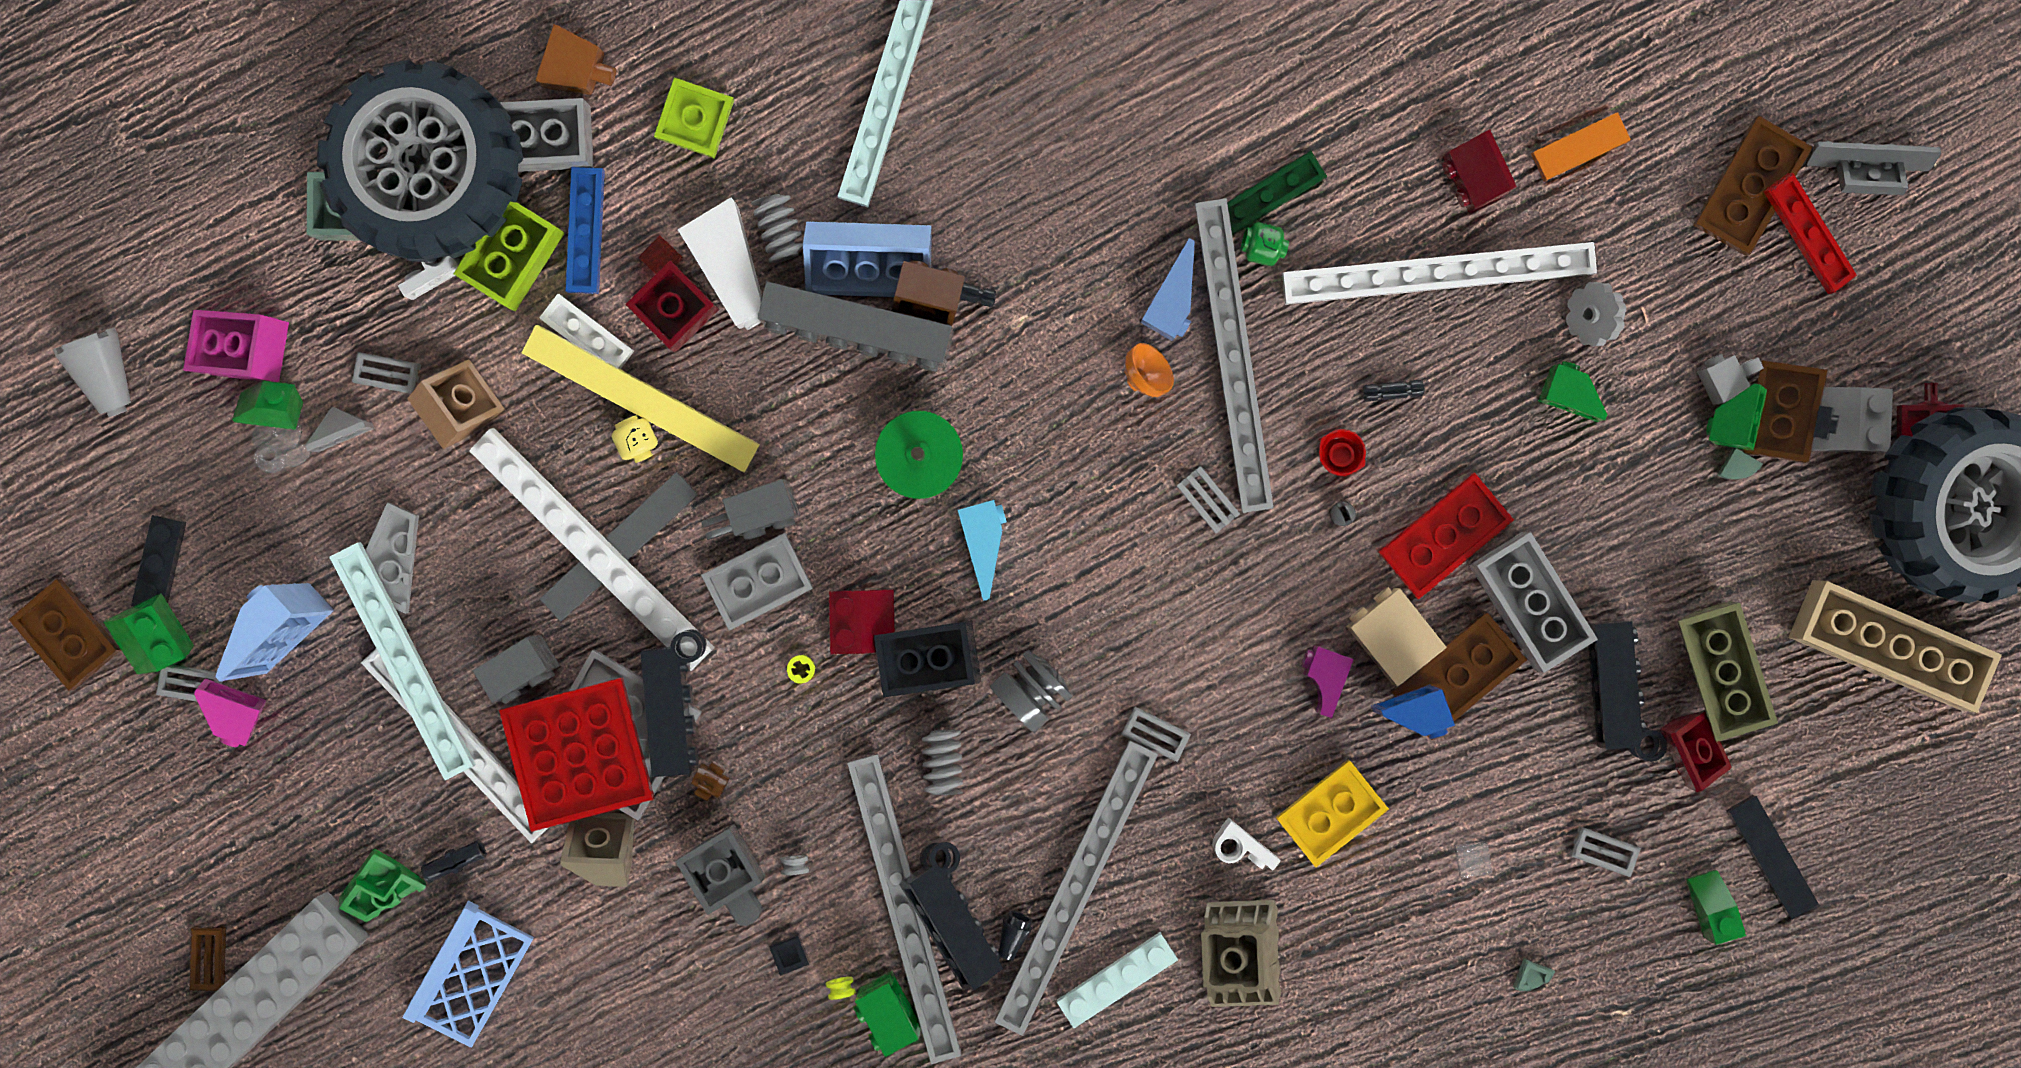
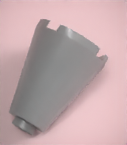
(98, 370)

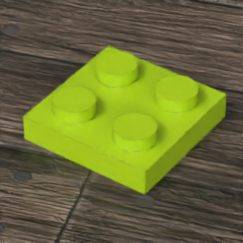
(694, 118)

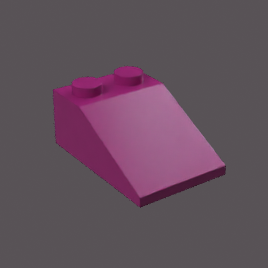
(236, 345)

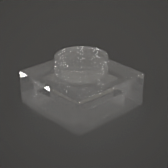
(1473, 859)

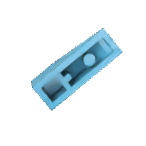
(983, 536)

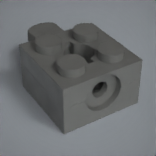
(756, 510)
(723, 874)

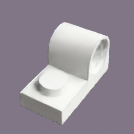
(420, 281)
(1244, 842)

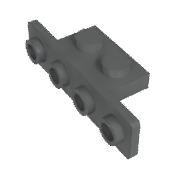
(1873, 166)

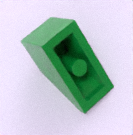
(1572, 392)
(269, 405)
(1738, 419)
(1715, 908)

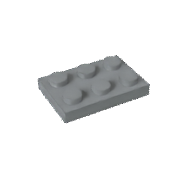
(757, 581)

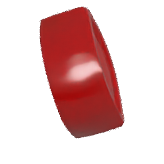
(1342, 452)

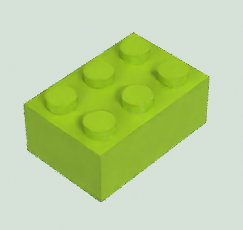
(512, 258)

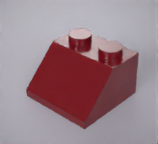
(1478, 172)
(858, 617)
(1694, 750)

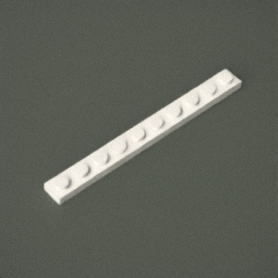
(1439, 273)
(584, 541)

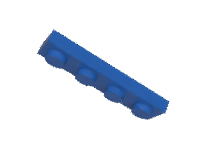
(585, 230)

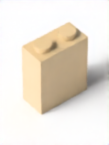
(1395, 635)

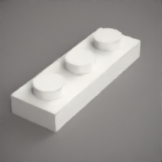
(585, 332)

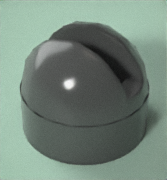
(1337, 517)

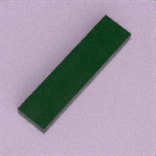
(1274, 191)

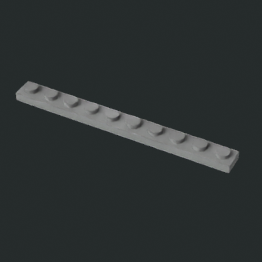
(1234, 355)
(1076, 887)
(908, 928)

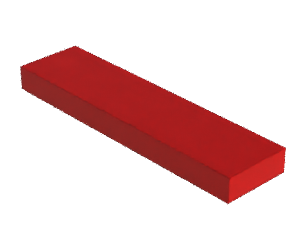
(1810, 233)

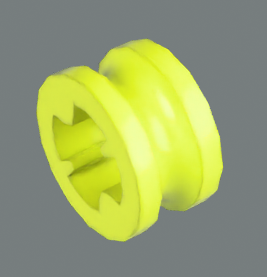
(798, 678)
(840, 988)

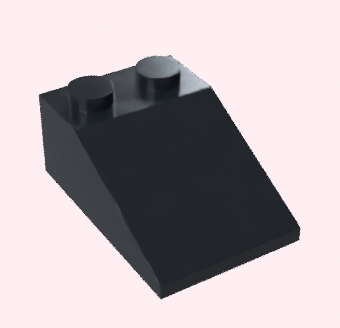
(927, 659)

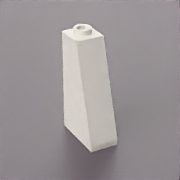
(725, 258)

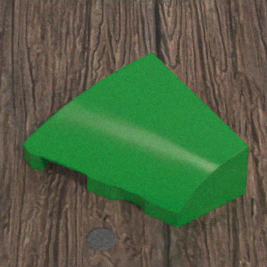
(378, 886)

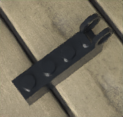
(1617, 692)
(667, 706)
(948, 919)

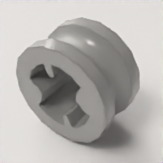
(794, 865)

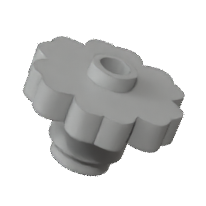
(1596, 314)

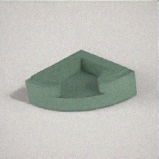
(1739, 465)
(1532, 975)

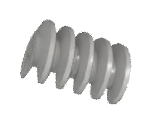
(777, 227)
(942, 762)

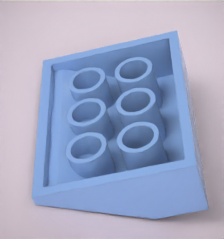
(270, 628)

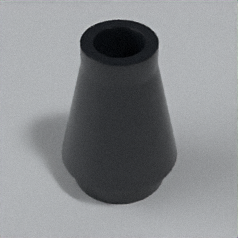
(1013, 934)

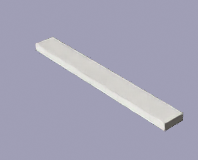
(488, 772)

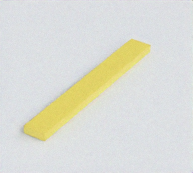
(640, 398)

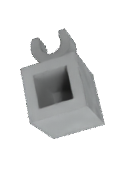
(1726, 378)

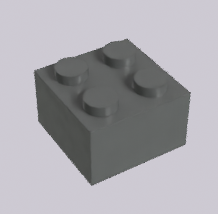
(516, 668)

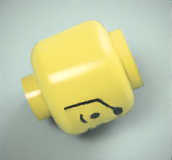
(634, 439)

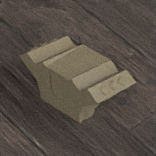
(1241, 953)

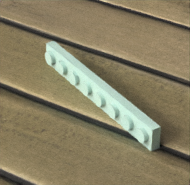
(884, 101)
(402, 660)

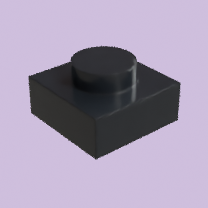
(1826, 423)

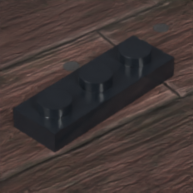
(159, 559)

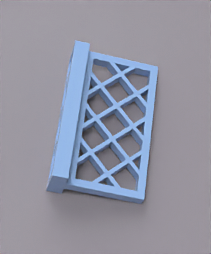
(442, 966)

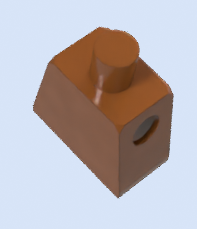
(573, 64)

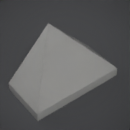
(337, 428)

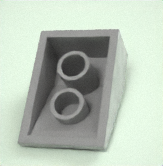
(1863, 420)

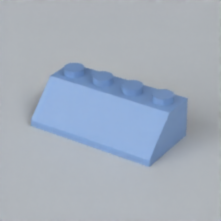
(861, 256)

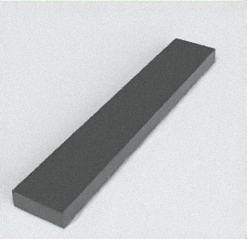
(626, 539)

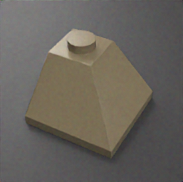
(600, 848)

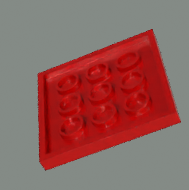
(576, 754)

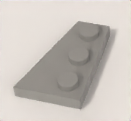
(393, 553)

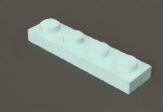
(1117, 980)

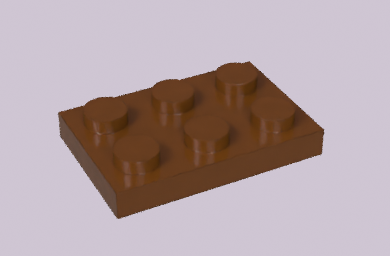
(1789, 411)
(64, 634)

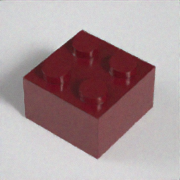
(672, 306)

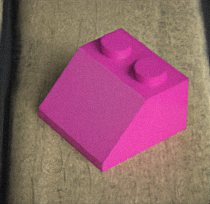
(229, 711)

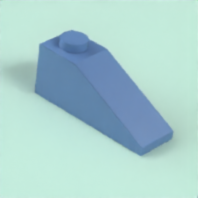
(1173, 301)

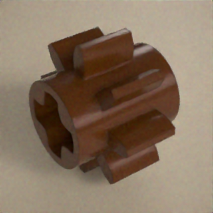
(710, 780)

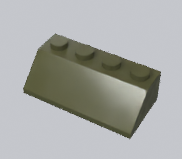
(1727, 670)

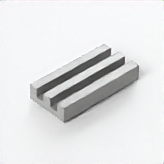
(412, 378)
(1225, 520)
(163, 679)
(1131, 722)
(1580, 842)

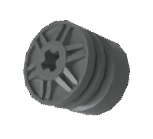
(1031, 690)

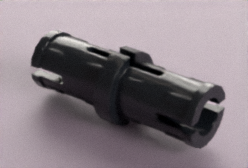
(453, 861)

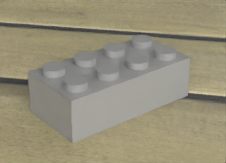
(1533, 602)

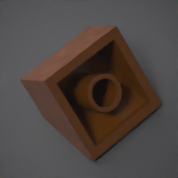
(928, 292)

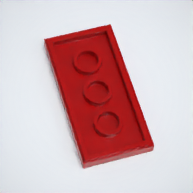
(1445, 535)

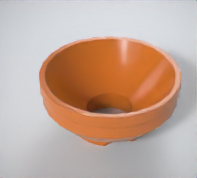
(1148, 371)

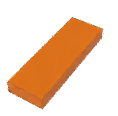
(1580, 146)

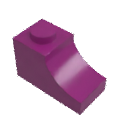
(1329, 675)

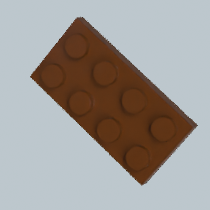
(1737, 205)
(1468, 666)

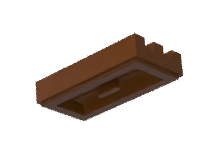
(219, 962)

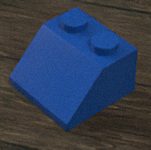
(1419, 710)

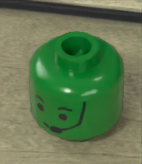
(1264, 244)

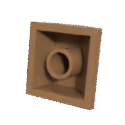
(455, 403)

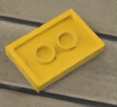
(1332, 813)

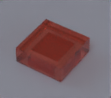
(659, 254)

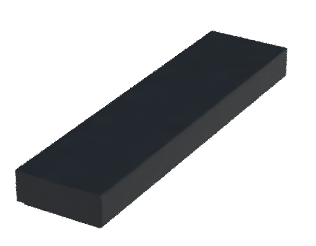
(1772, 857)

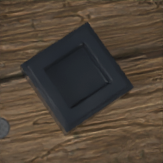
(789, 954)

